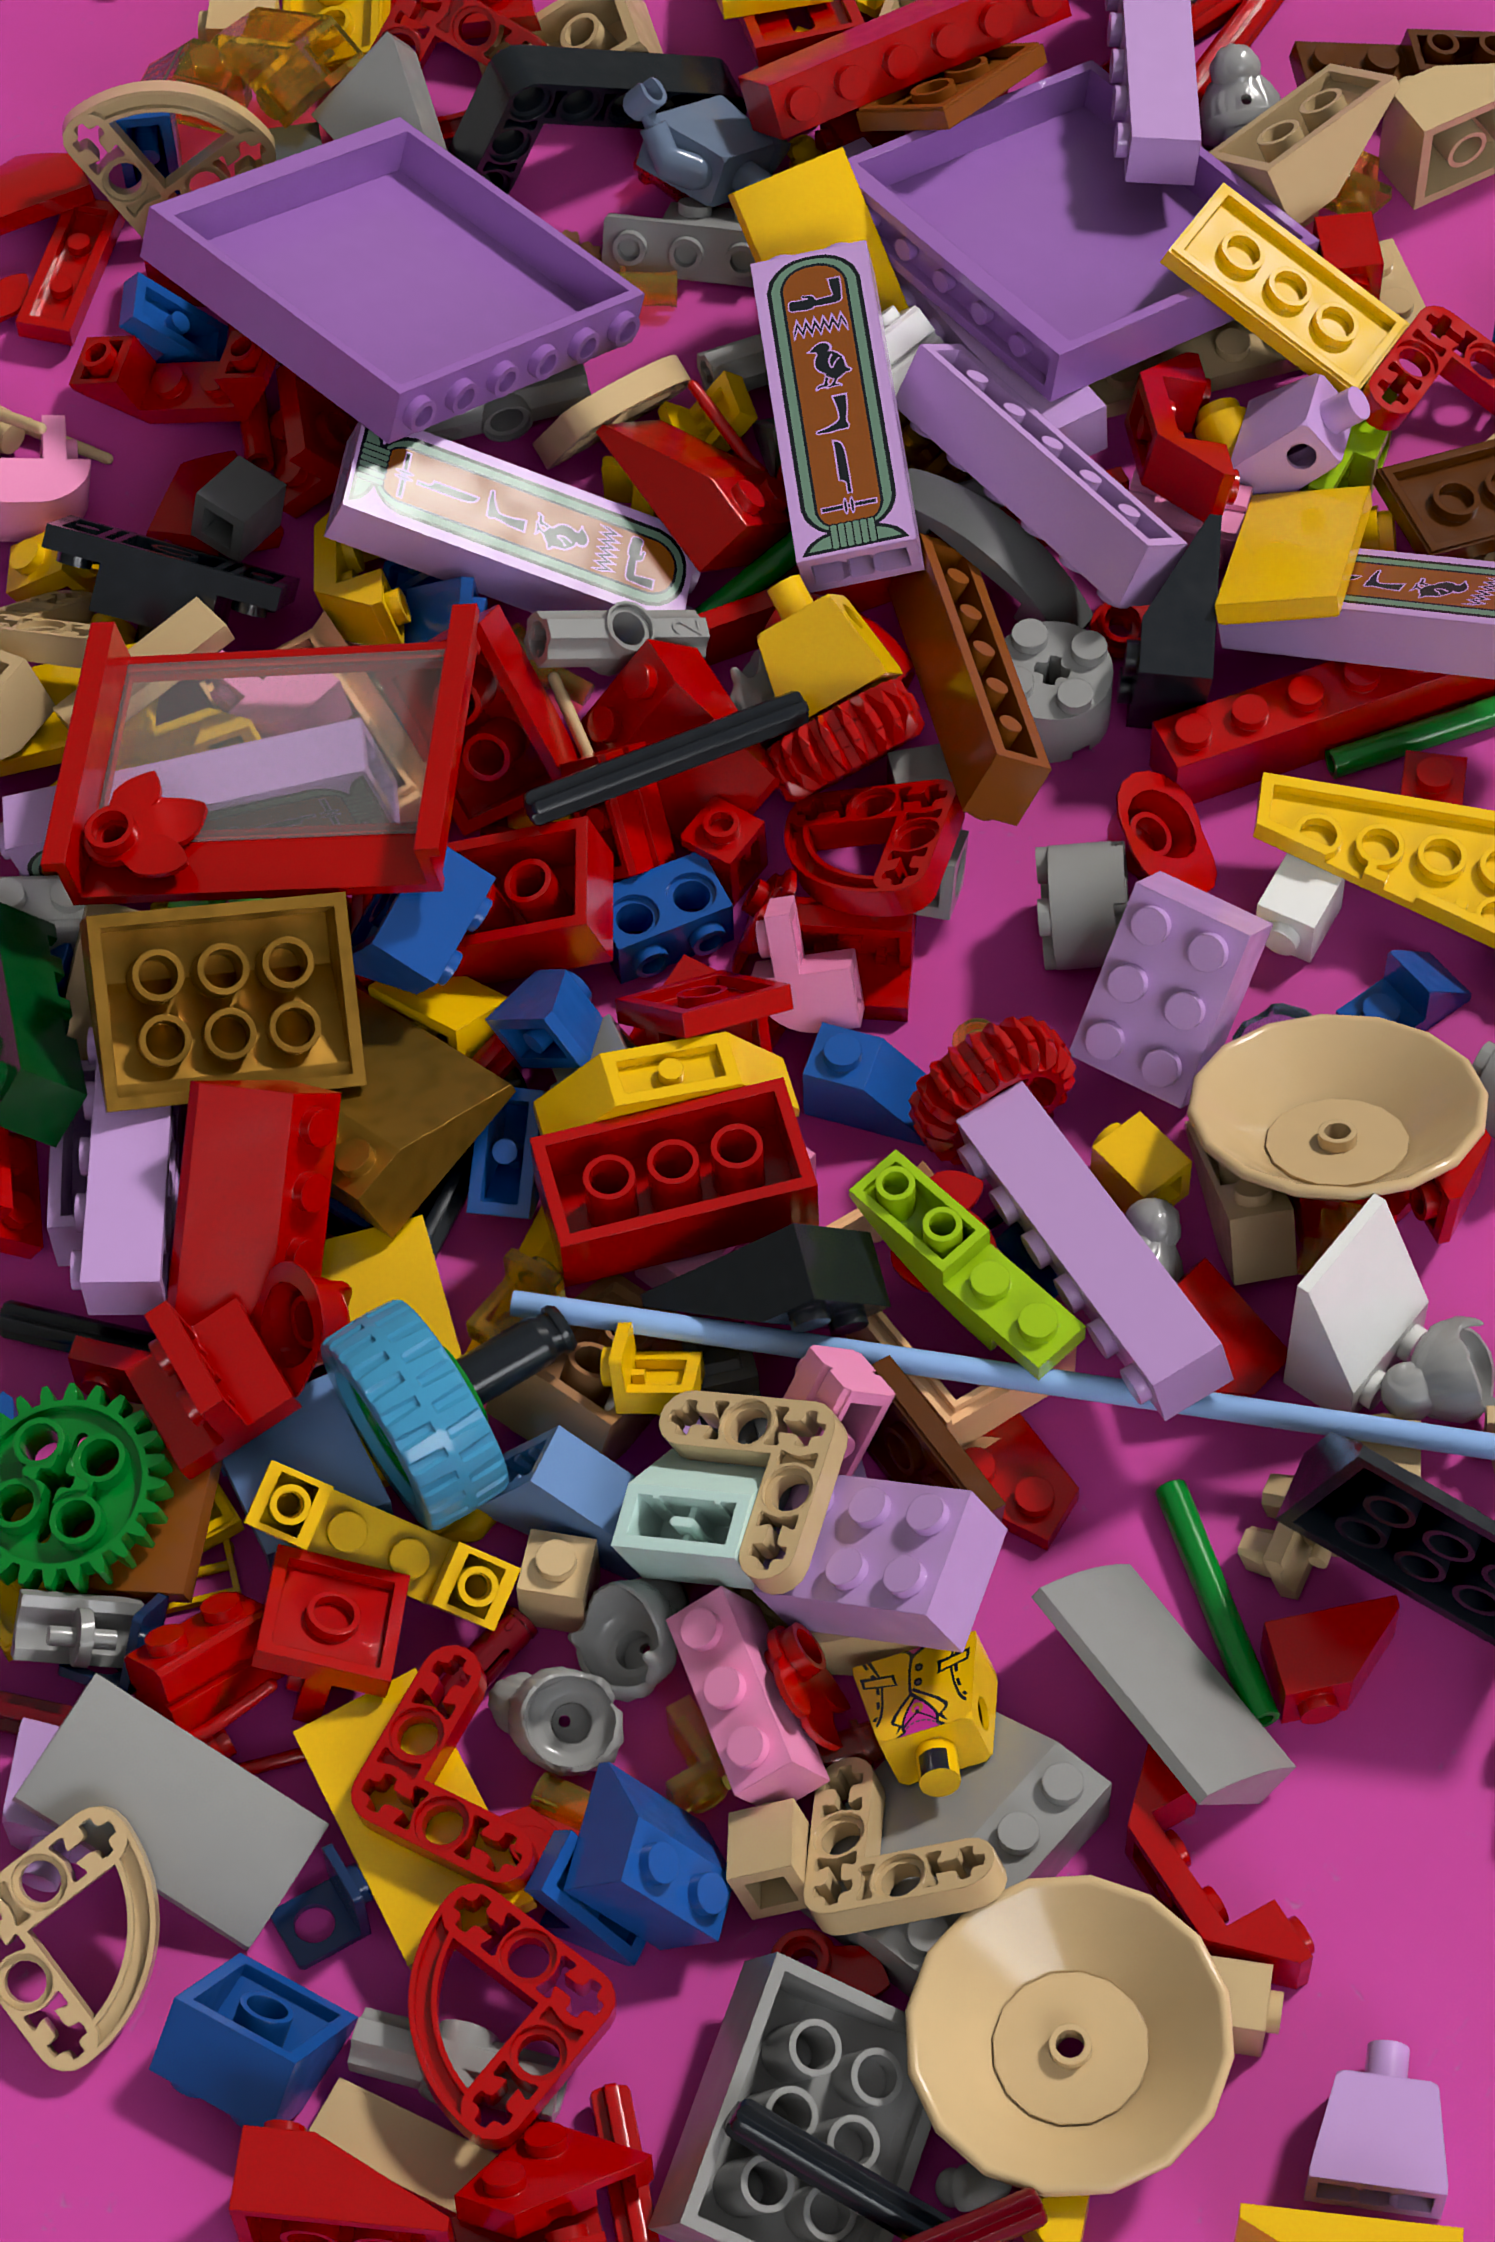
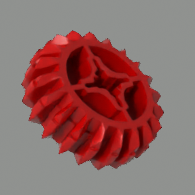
(845, 740)
(983, 1069)

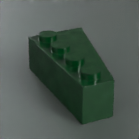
(38, 1061)

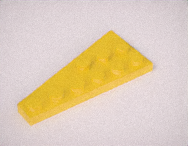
(1395, 845)

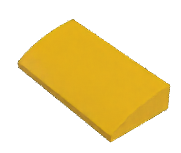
(811, 210)

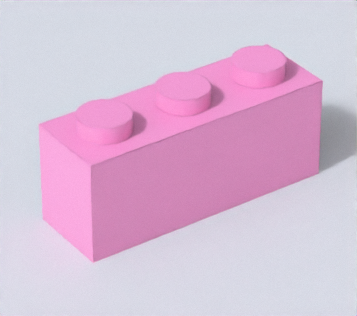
(750, 1724)

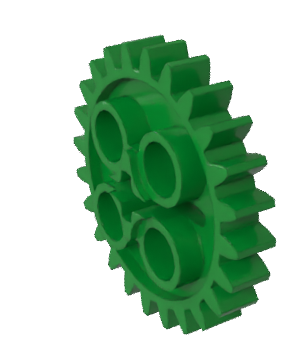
(69, 1492)

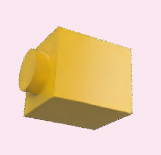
(1139, 1163)

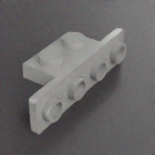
(690, 239)

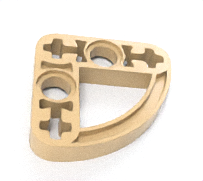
(156, 97)
(616, 403)
(22, 1914)

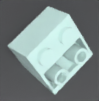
(689, 1520)

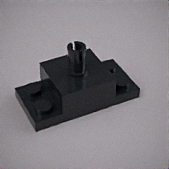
(153, 579)

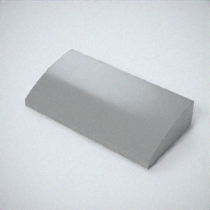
(1165, 1685)
(210, 1828)

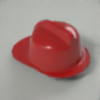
(1161, 831)
(297, 1316)

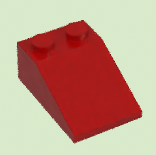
(706, 498)
(666, 693)
(310, 2190)

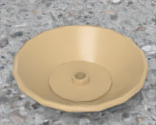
(1338, 1107)
(1057, 1966)

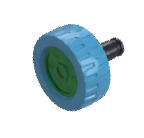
(425, 1408)

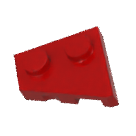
(1028, 1480)
(547, 2177)

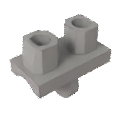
(72, 1628)

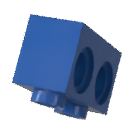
(657, 907)

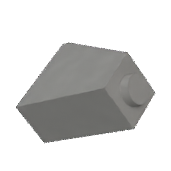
(379, 89)

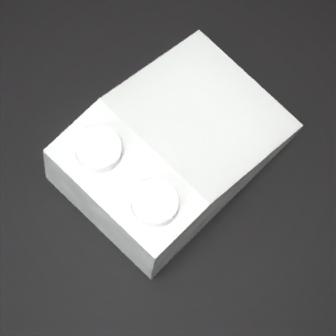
(1356, 1314)

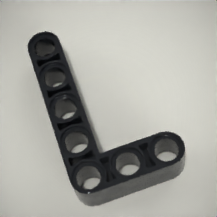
(570, 87)

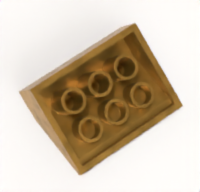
(222, 997)
(410, 1118)

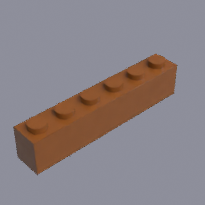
(970, 685)

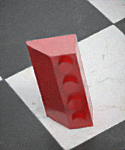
(250, 1189)

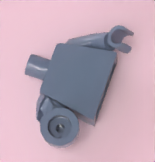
(701, 146)

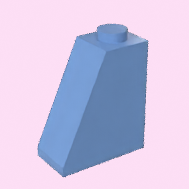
(564, 1489)

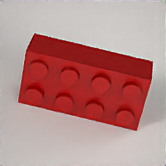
(547, 902)
(674, 1181)

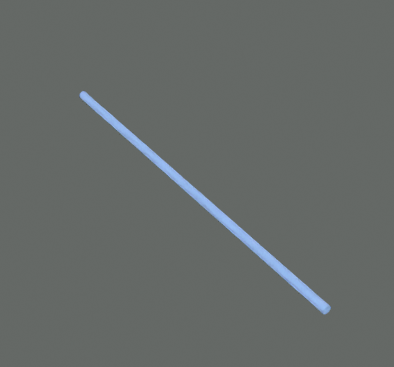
(1010, 1375)

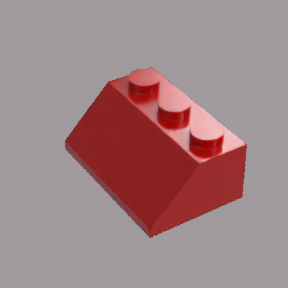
(510, 730)

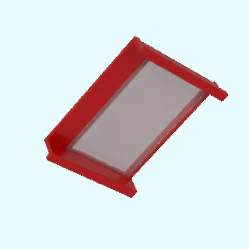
(309, 762)

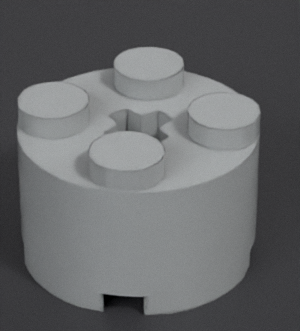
(1064, 682)
(1080, 901)

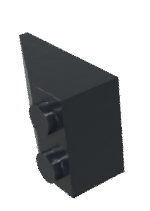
(1175, 646)
(787, 1278)

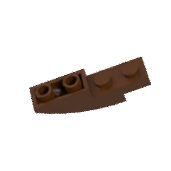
(1416, 53)

